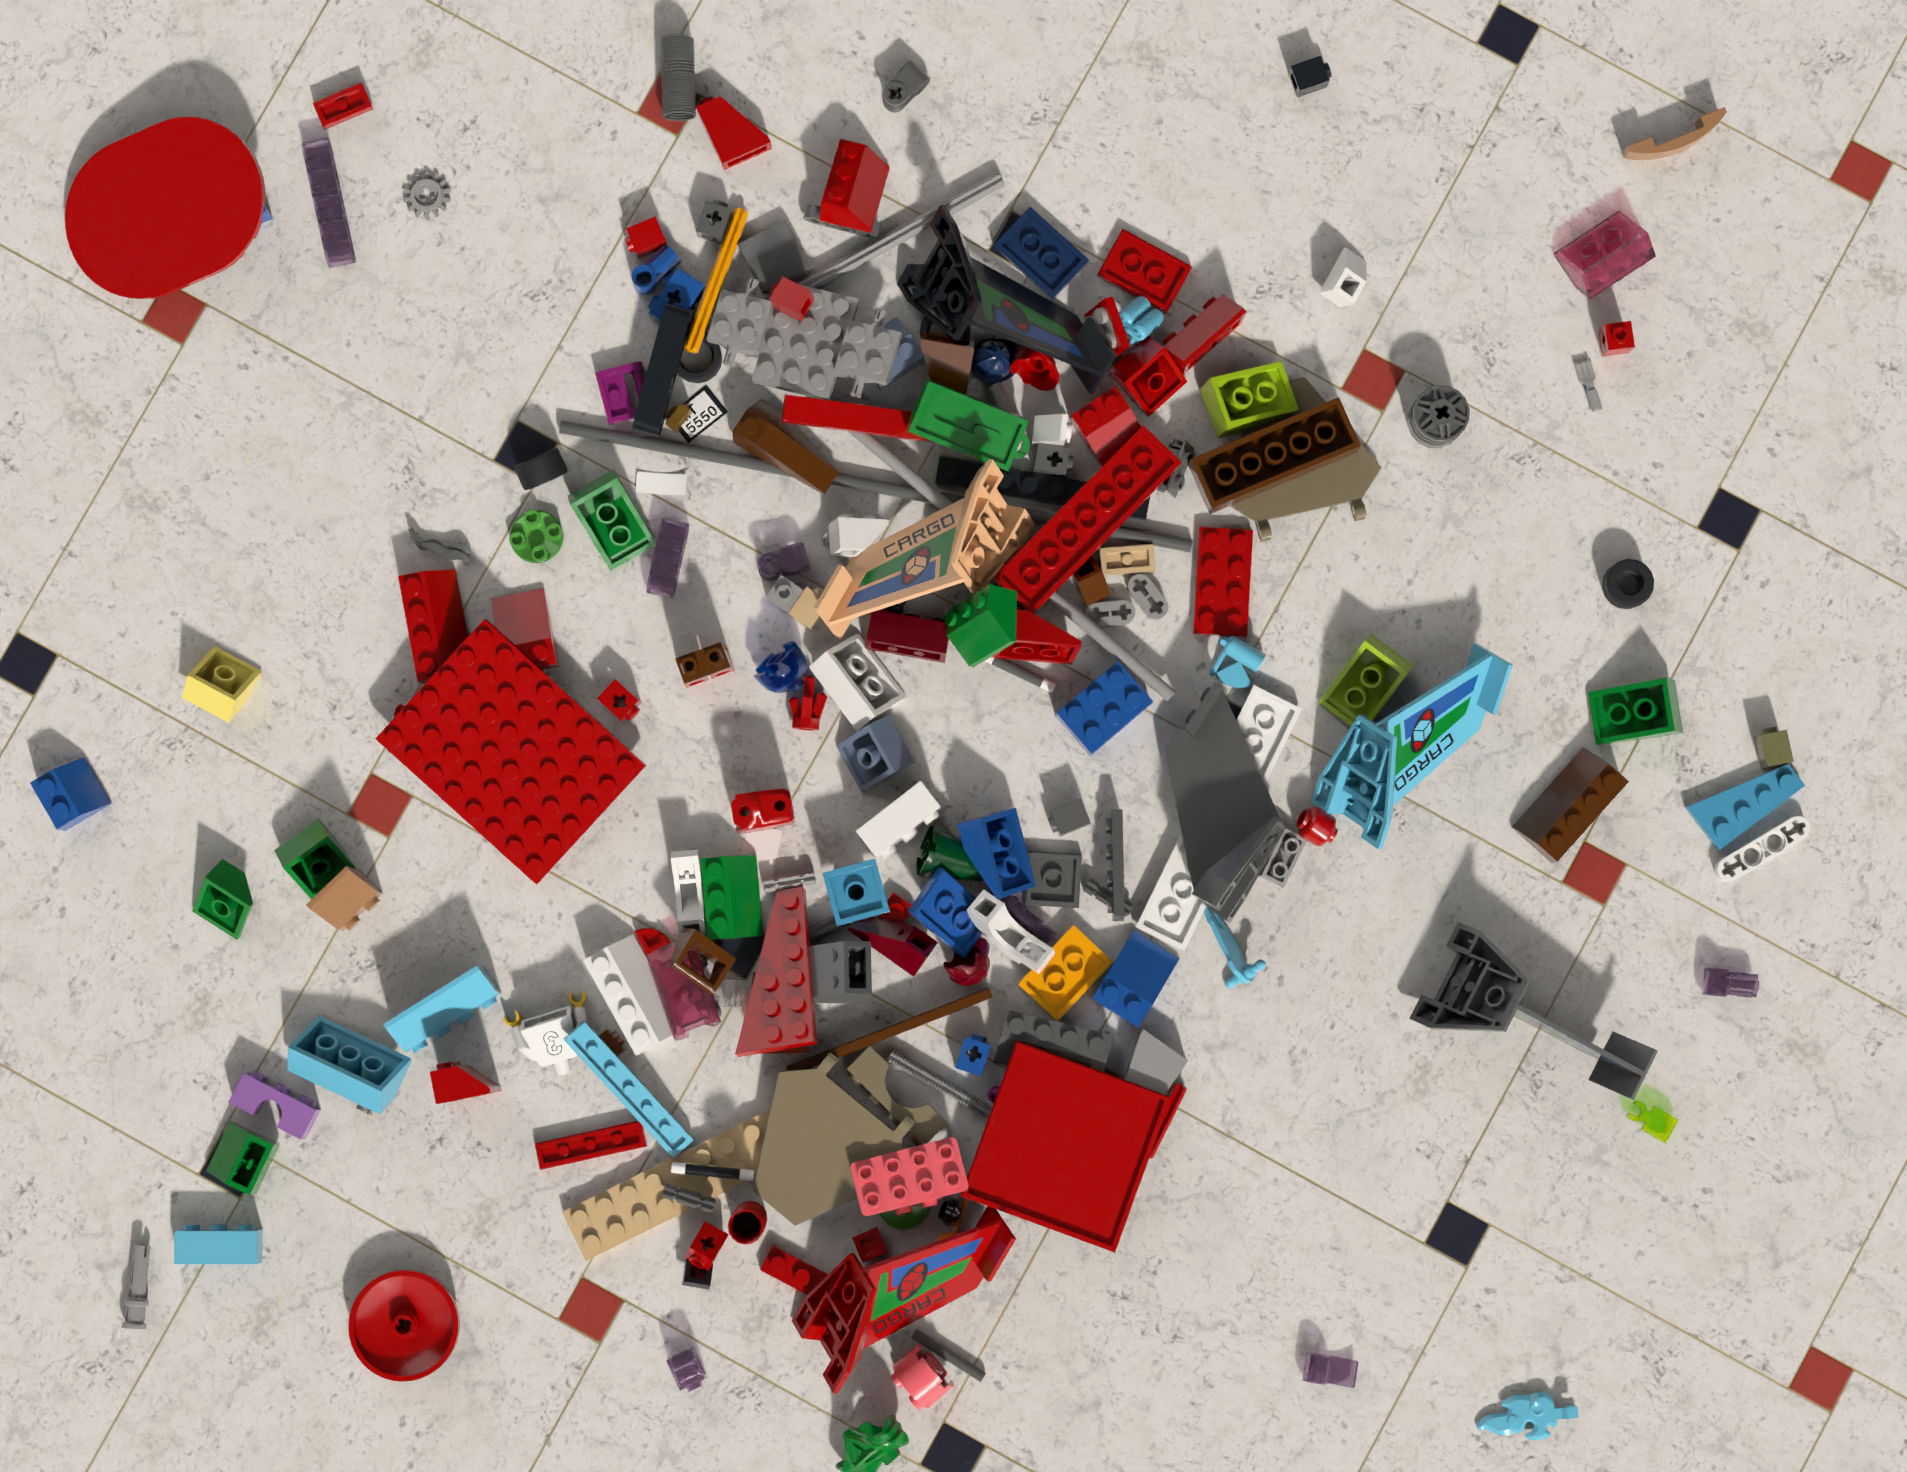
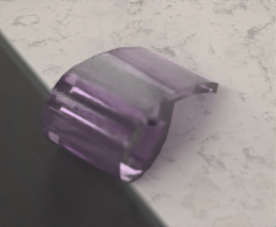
(1330, 1369)

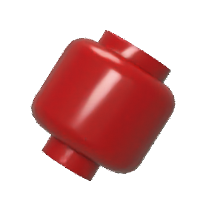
(1316, 826)

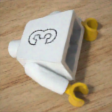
(543, 1035)

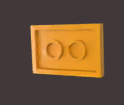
(1067, 974)

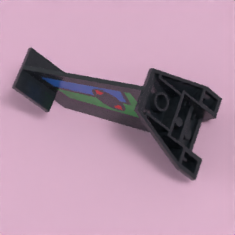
(963, 291)

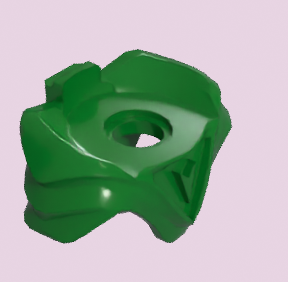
(872, 1445)

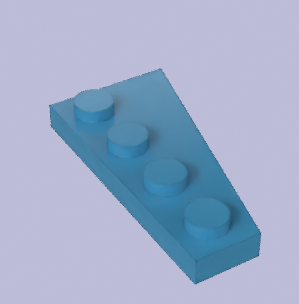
(1740, 807)

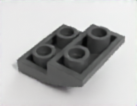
(773, 255)

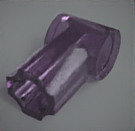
(1723, 983)

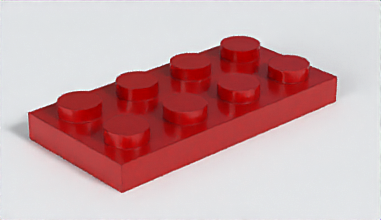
(1223, 582)

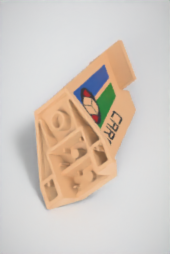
(950, 547)

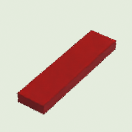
(590, 1144)

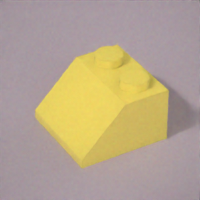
(220, 684)

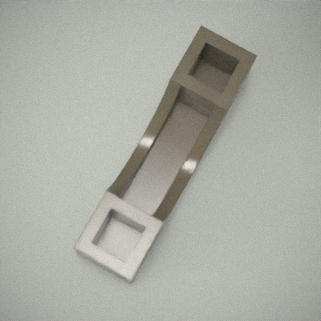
(871, 1072)

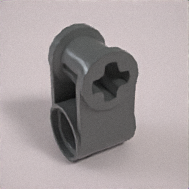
(908, 84)

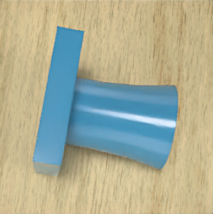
(841, 884)

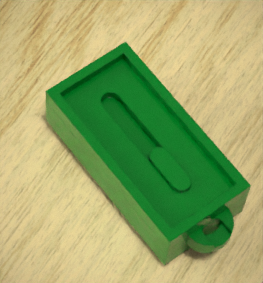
(968, 425)

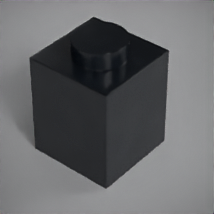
(1309, 76)

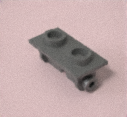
(1176, 480)

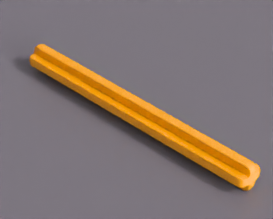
(716, 280)

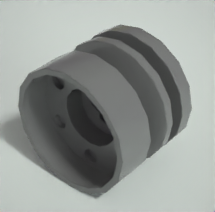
(1429, 429)

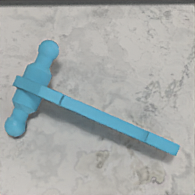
(1242, 971)

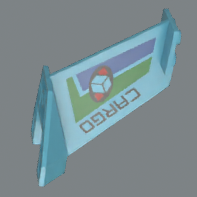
(1390, 757)

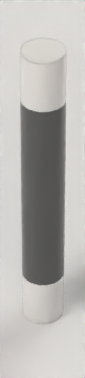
(1022, 673)

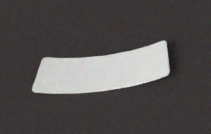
(661, 483)

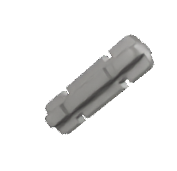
(789, 881)

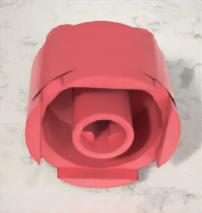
(922, 1377)

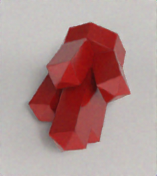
(808, 716)

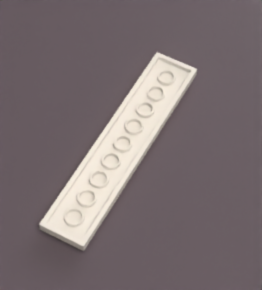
(1172, 908)

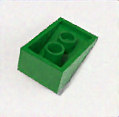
(611, 519)
(1635, 711)

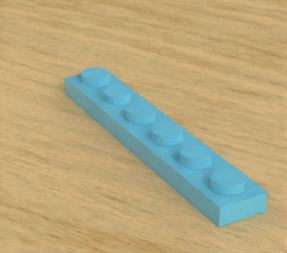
(628, 1089)

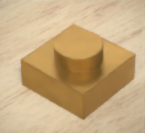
(677, 416)

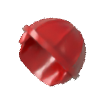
(1035, 369)

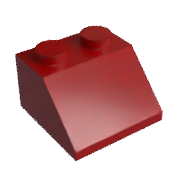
(1148, 375)

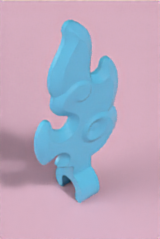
(1522, 1408)

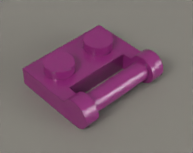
(615, 391)

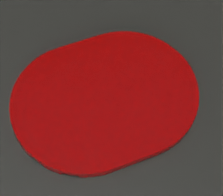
(165, 208)

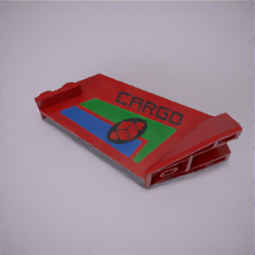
(868, 1303)

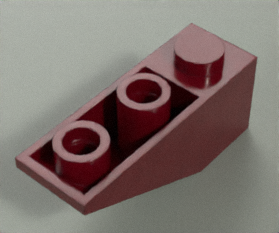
(897, 941)

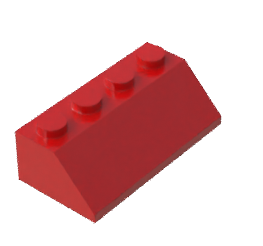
(432, 618)

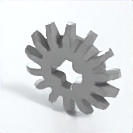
(418, 190)

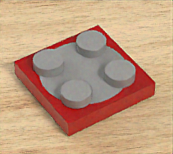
(1110, 323)

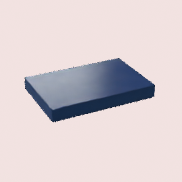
(944, 912)

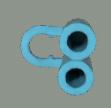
(1140, 320)
(1240, 652)

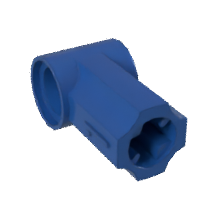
(656, 268)

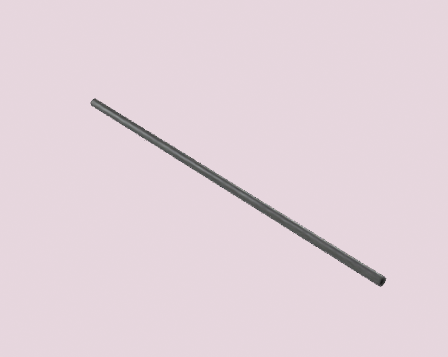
(842, 479)

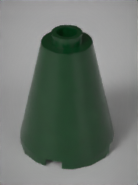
(947, 852)

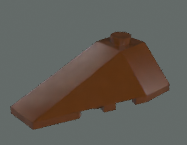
(783, 446)

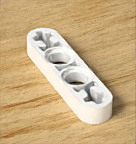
(1760, 845)

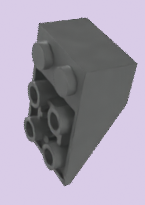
(841, 972)

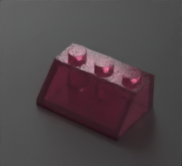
(1605, 254)

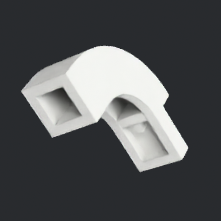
(1006, 934)

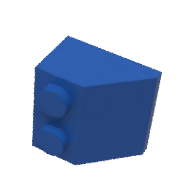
(70, 793)

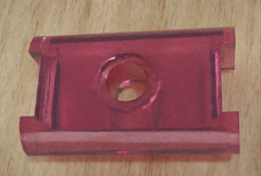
(691, 1012)

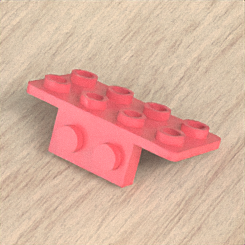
(909, 1178)

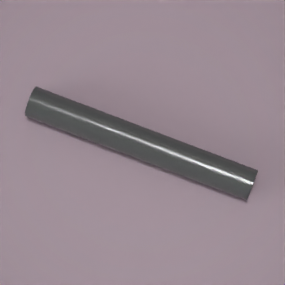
(948, 1355)

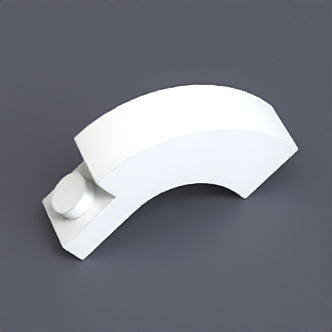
(689, 891)

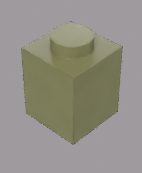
(1773, 747)

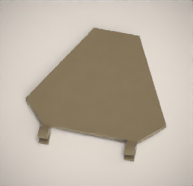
(1325, 487)
(814, 1139)

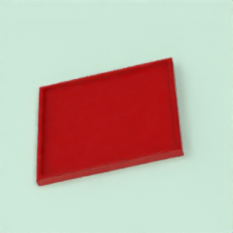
(1065, 1146)

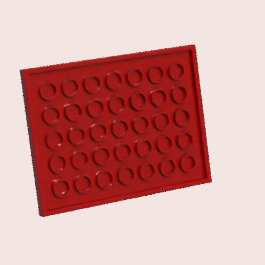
(510, 751)

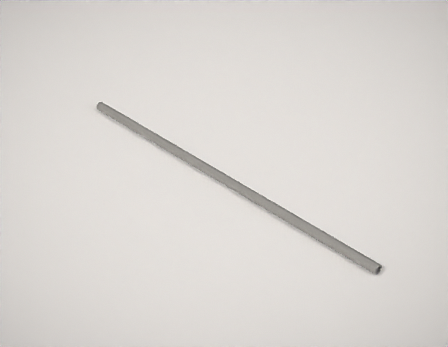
(1056, 599)

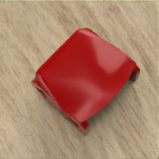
(767, 810)

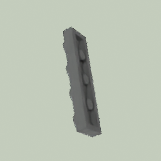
(1115, 876)

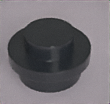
(949, 1211)

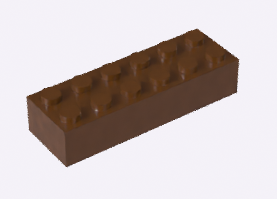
(1274, 455)

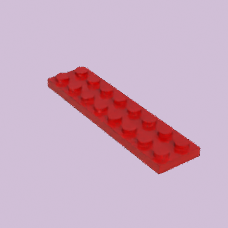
(1088, 520)

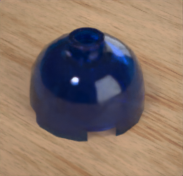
(784, 670)

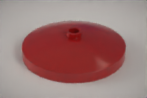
(378, 1329)

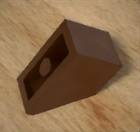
(1090, 582)

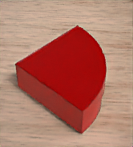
(651, 939)

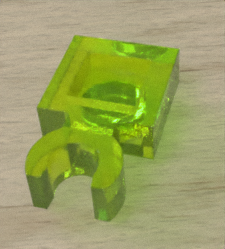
(1655, 1123)

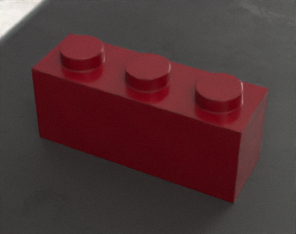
(907, 635)

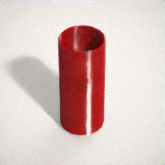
(740, 1236)

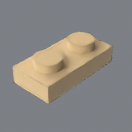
(1127, 560)

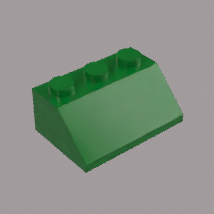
(983, 623)
(731, 897)

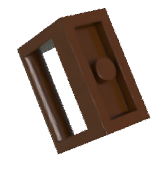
(720, 958)

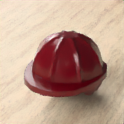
(973, 967)

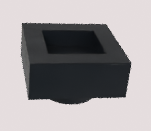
(696, 1277)

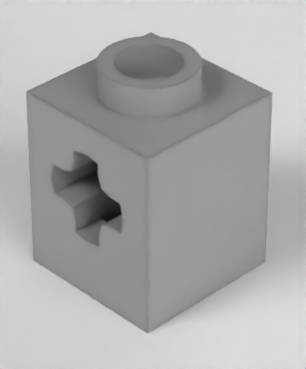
(784, 594)

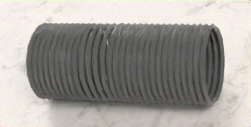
(679, 84)

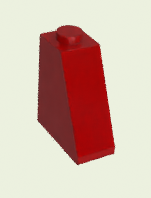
(730, 132)

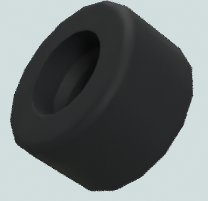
(540, 469)
(1640, 572)

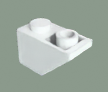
(1345, 279)
(1051, 430)
(853, 535)

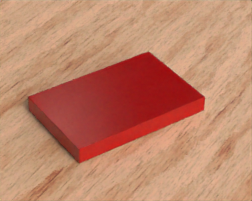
(1144, 271)

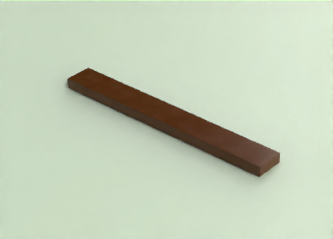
(894, 1029)

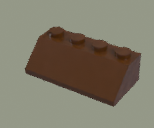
(1569, 804)

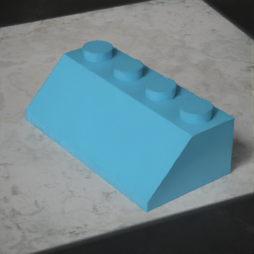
(442, 1009)
(348, 1064)

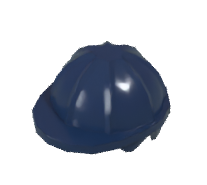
(993, 360)

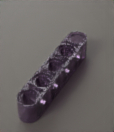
(328, 202)

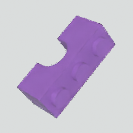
(297, 1113)

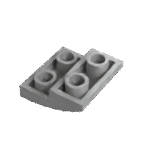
(1283, 858)

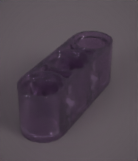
(667, 558)

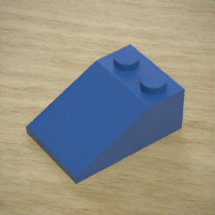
(998, 851)
(1135, 979)

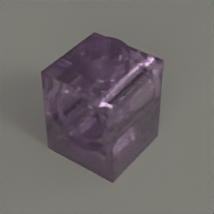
(687, 1369)

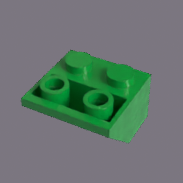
(242, 1158)

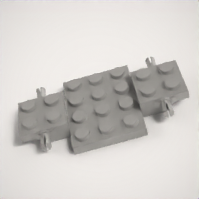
(807, 353)

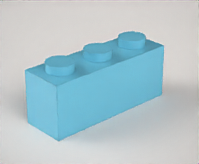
(218, 1245)

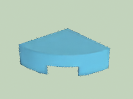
(1234, 676)

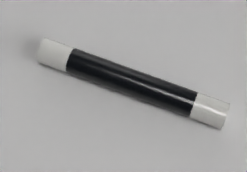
(712, 1171)

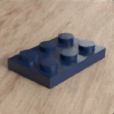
(1041, 253)

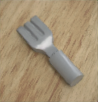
(1586, 377)

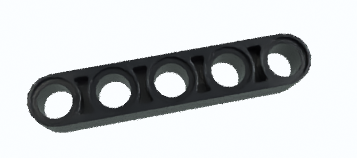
(662, 370)

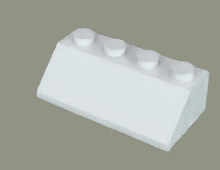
(630, 993)

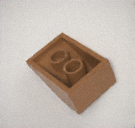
(345, 899)

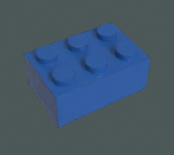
(1104, 708)

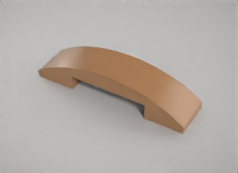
(1648, 151)

